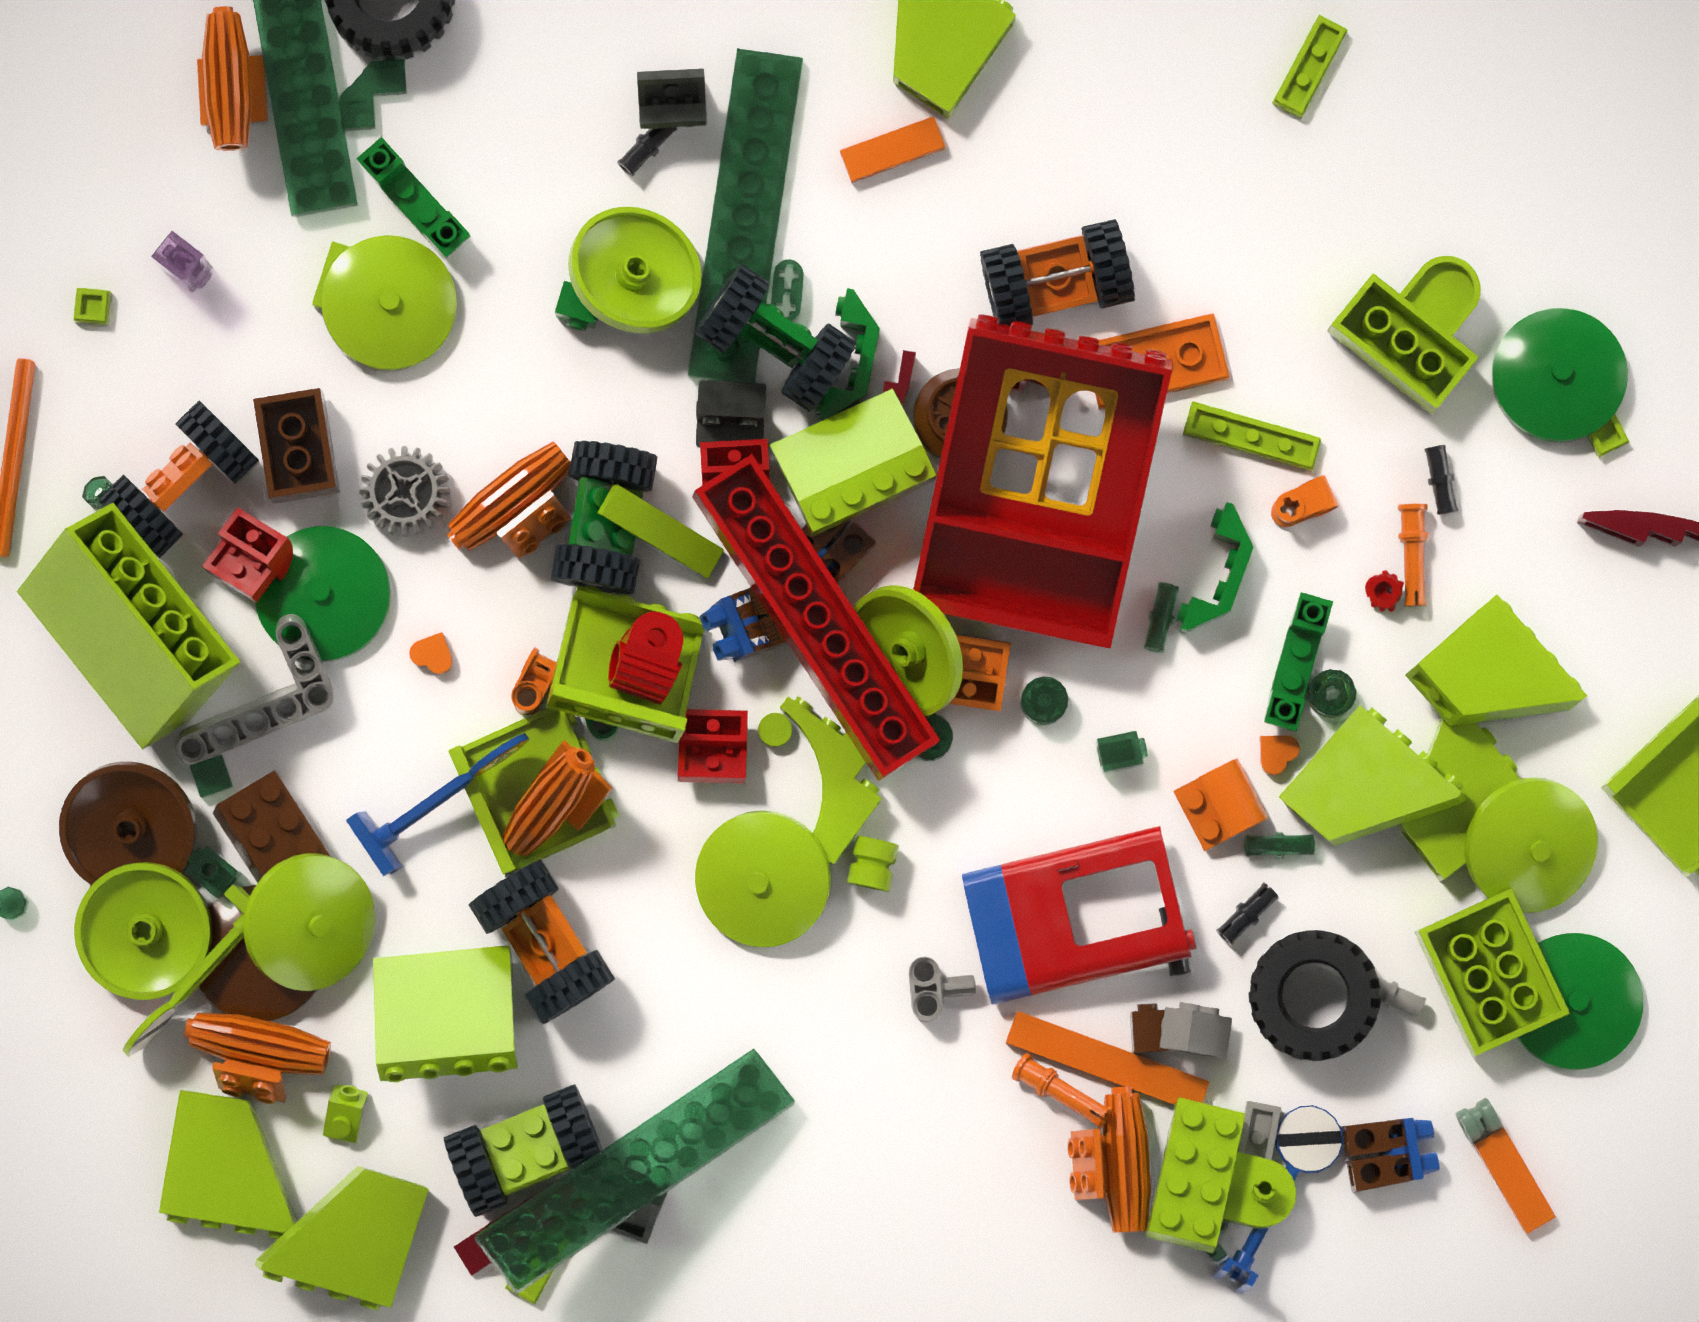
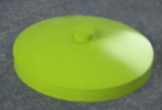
(634, 270)
(389, 302)
(915, 642)
(1532, 840)
(763, 878)
(309, 922)
(142, 930)

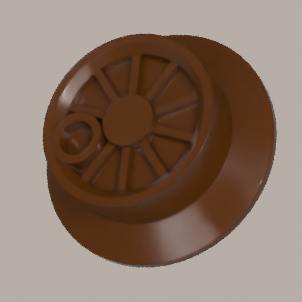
(934, 408)

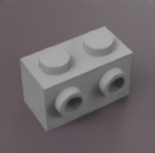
(1196, 1030)

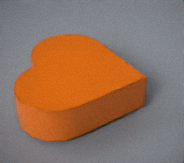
(432, 653)
(1276, 752)

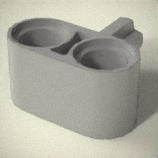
(937, 987)

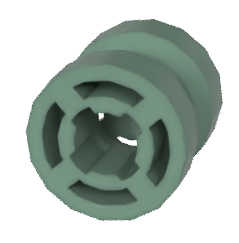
(1478, 1120)

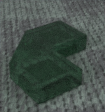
(376, 79)

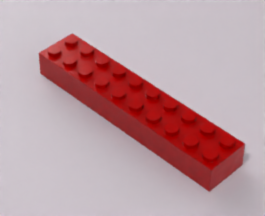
(815, 617)

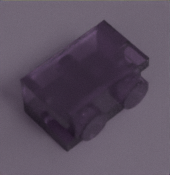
(183, 262)

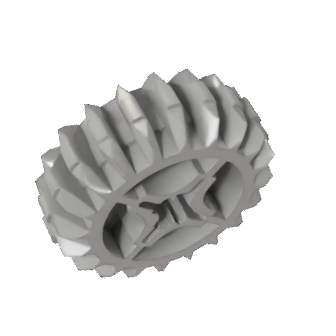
(417, 482)

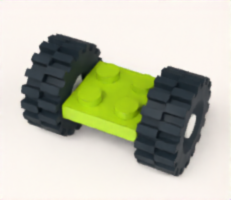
(522, 1149)

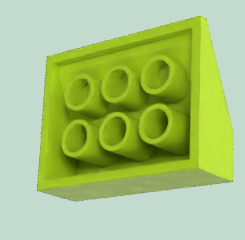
(853, 462)
(1491, 972)

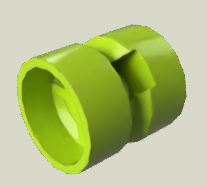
(873, 863)

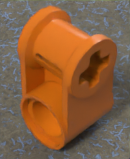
(1309, 501)
(535, 680)

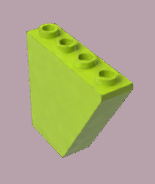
(946, 47)
(1494, 671)
(1476, 763)
(1368, 782)
(223, 1168)
(351, 1239)

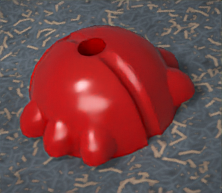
(1378, 590)

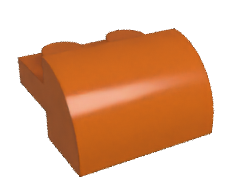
(983, 672)
(1220, 804)

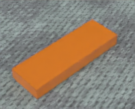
(892, 149)
(1514, 1180)

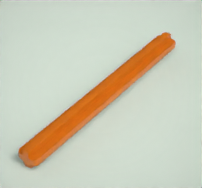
(14, 449)

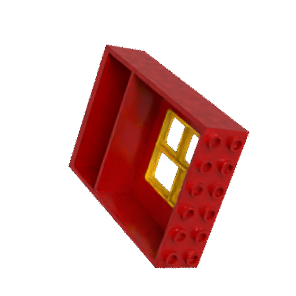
(1020, 554)

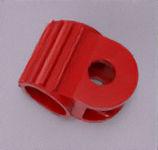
(647, 658)

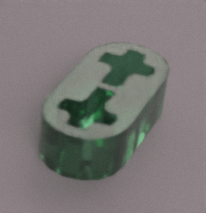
(796, 287)

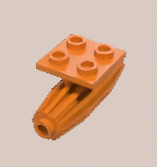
(230, 82)
(516, 505)
(562, 790)
(256, 1053)
(1115, 1162)

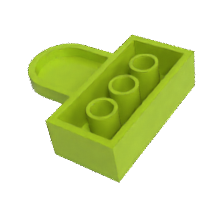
(1412, 332)
(1211, 1182)

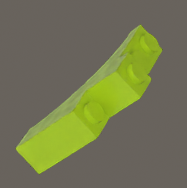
(845, 800)

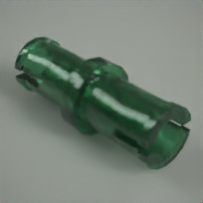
(1161, 617)
(1279, 845)

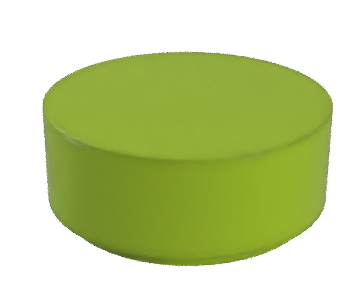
(775, 729)

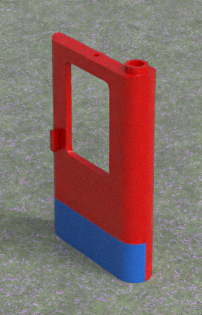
(1026, 925)

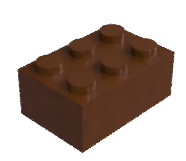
(296, 445)
(266, 825)

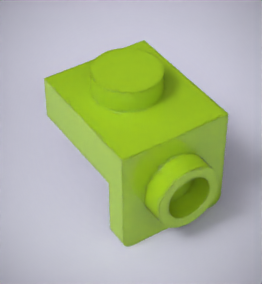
(344, 1113)

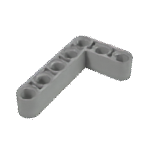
(265, 705)

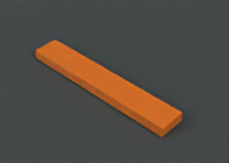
(1104, 1060)

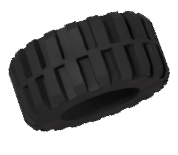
(390, 37)
(1268, 1004)

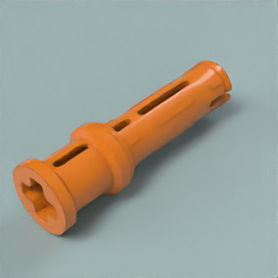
(1413, 537)
(1047, 1083)

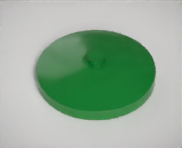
(1559, 375)
(334, 587)
(1601, 999)

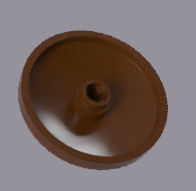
(126, 817)
(237, 983)

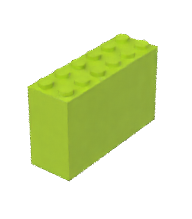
(127, 625)

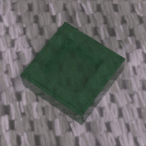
(211, 776)

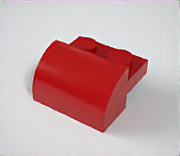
(722, 455)
(249, 555)
(714, 747)

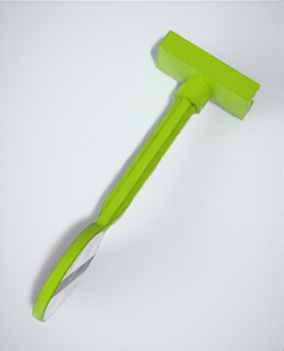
(158, 1019)

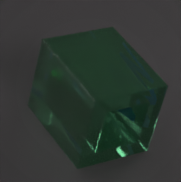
(1120, 751)

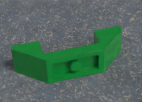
(412, 198)
(853, 316)
(1230, 530)
(1296, 661)

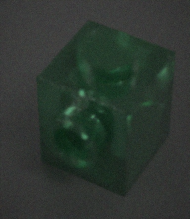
(223, 876)

